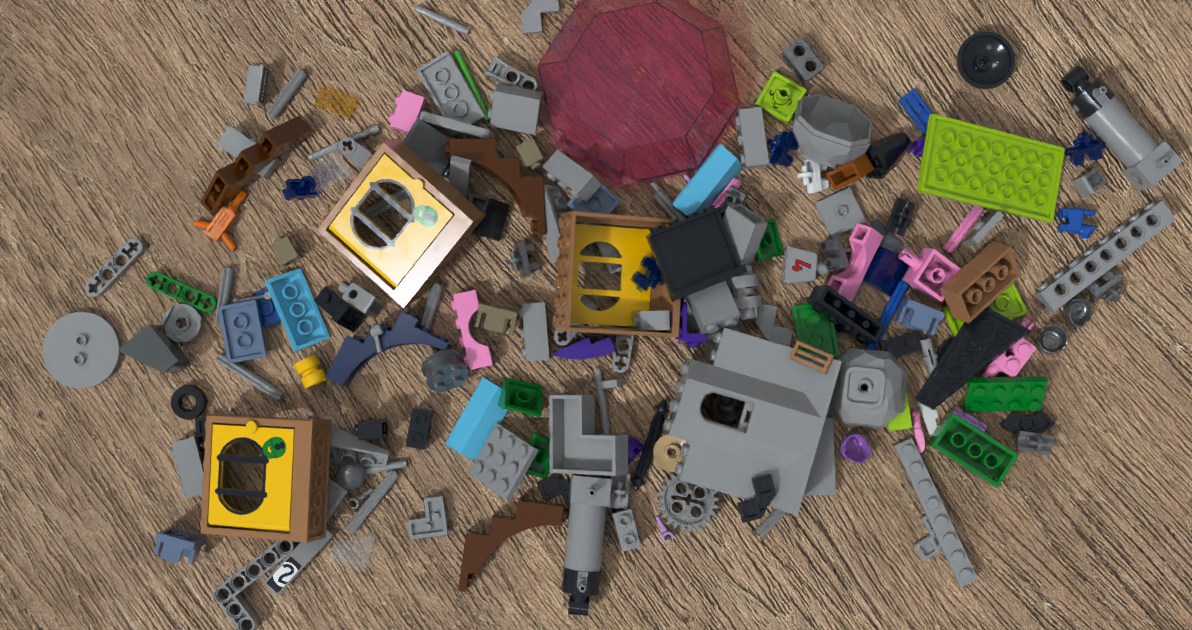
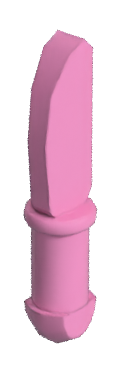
(919, 435)

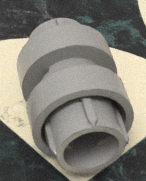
(743, 294)

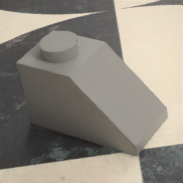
(651, 320)

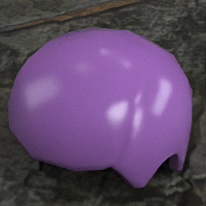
(855, 448)

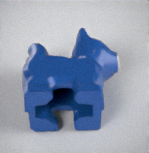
(1074, 222)

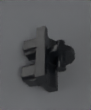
(899, 216)

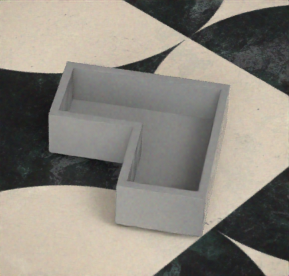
(574, 441)

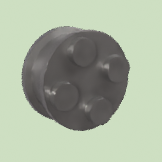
(444, 370)

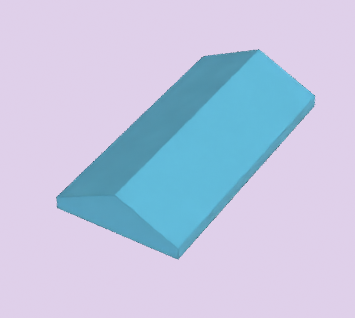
(708, 182)
(297, 309)
(477, 420)

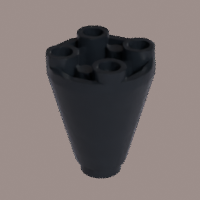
(885, 154)

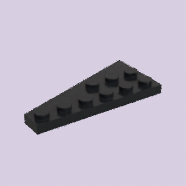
(969, 353)

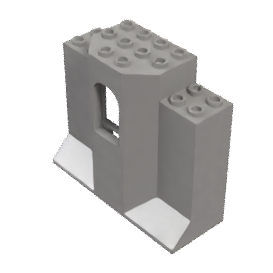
(784, 424)

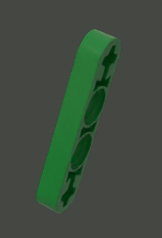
(183, 289)

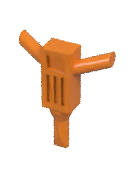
(222, 222)

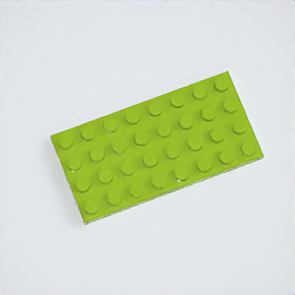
(990, 168)

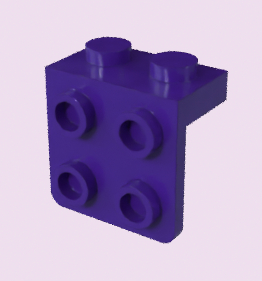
(692, 340)

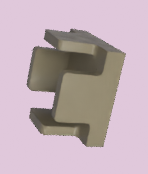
(496, 319)

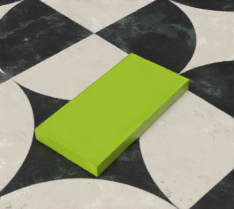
(1007, 304)

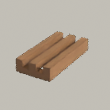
(826, 363)

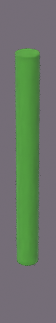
(469, 79)

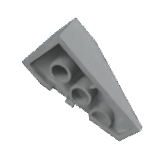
(554, 206)
(347, 447)

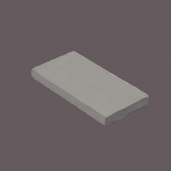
(450, 90)
(822, 473)

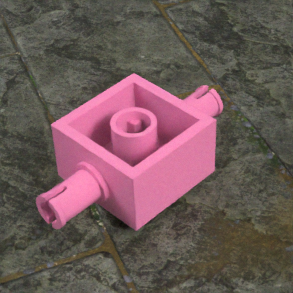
(928, 272)
(1017, 356)

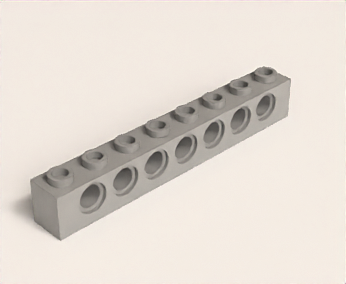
(1160, 218)

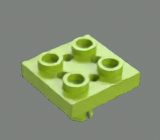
(783, 91)

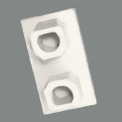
(812, 177)

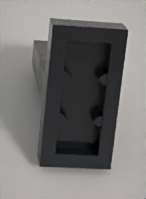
(339, 309)

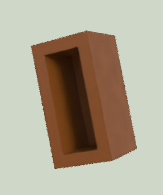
(849, 172)

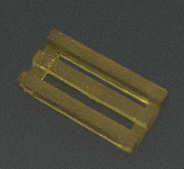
(351, 108)

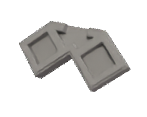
(532, 15)
(772, 333)
(929, 545)

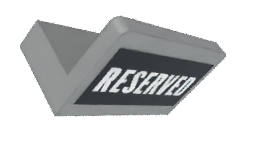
(256, 85)

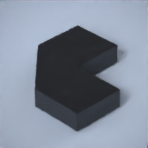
(554, 486)
(755, 507)

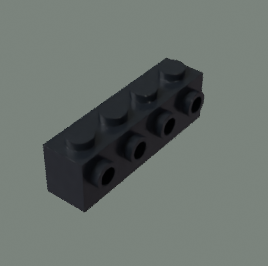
(845, 314)

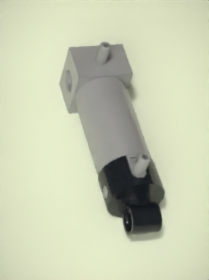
(1096, 103)
(585, 538)

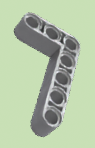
(249, 577)

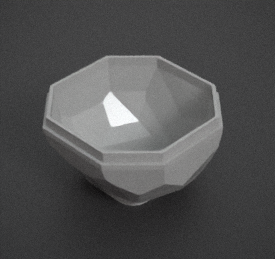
(830, 130)
(885, 391)

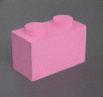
(407, 111)

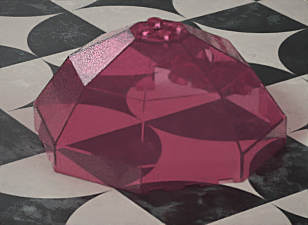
(646, 122)

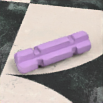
(970, 419)

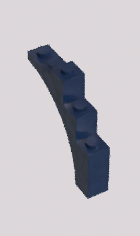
(356, 354)

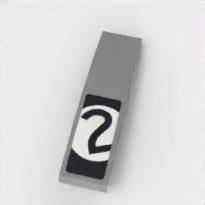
(294, 564)

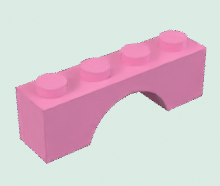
(864, 245)
(467, 306)

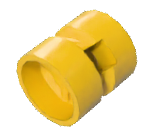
(310, 371)

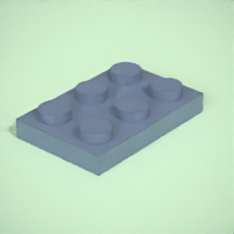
(242, 331)

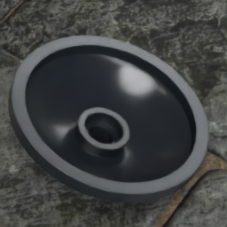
(996, 55)

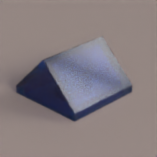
(885, 271)

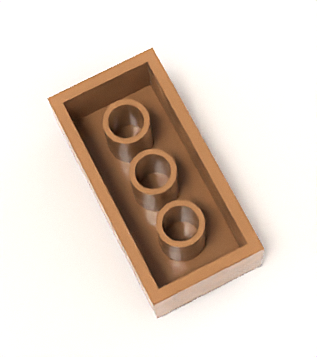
(981, 281)

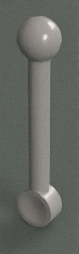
(266, 295)

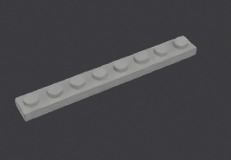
(935, 512)

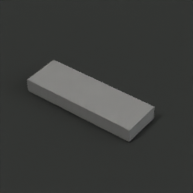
(460, 174)

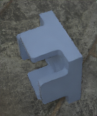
(602, 202)
(918, 316)
(174, 544)

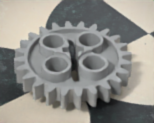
(684, 518)

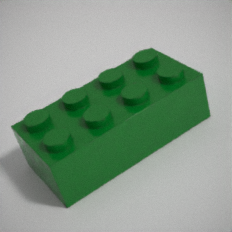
(972, 449)

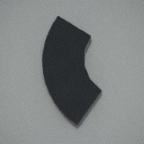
(1032, 423)

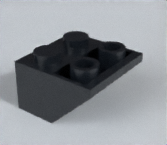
(494, 221)

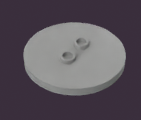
(81, 350)

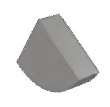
(612, 383)

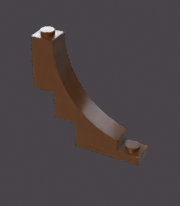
(251, 160)
(525, 190)
(480, 545)

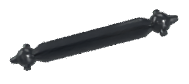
(651, 439)

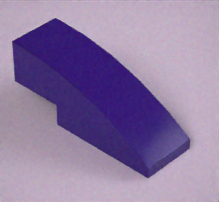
(588, 349)

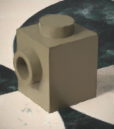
(530, 154)
(286, 250)

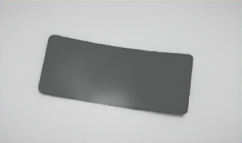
(888, 241)

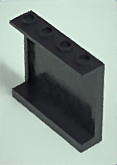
(694, 253)

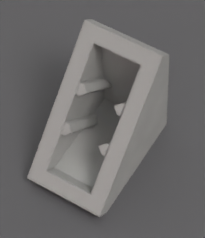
(1089, 182)

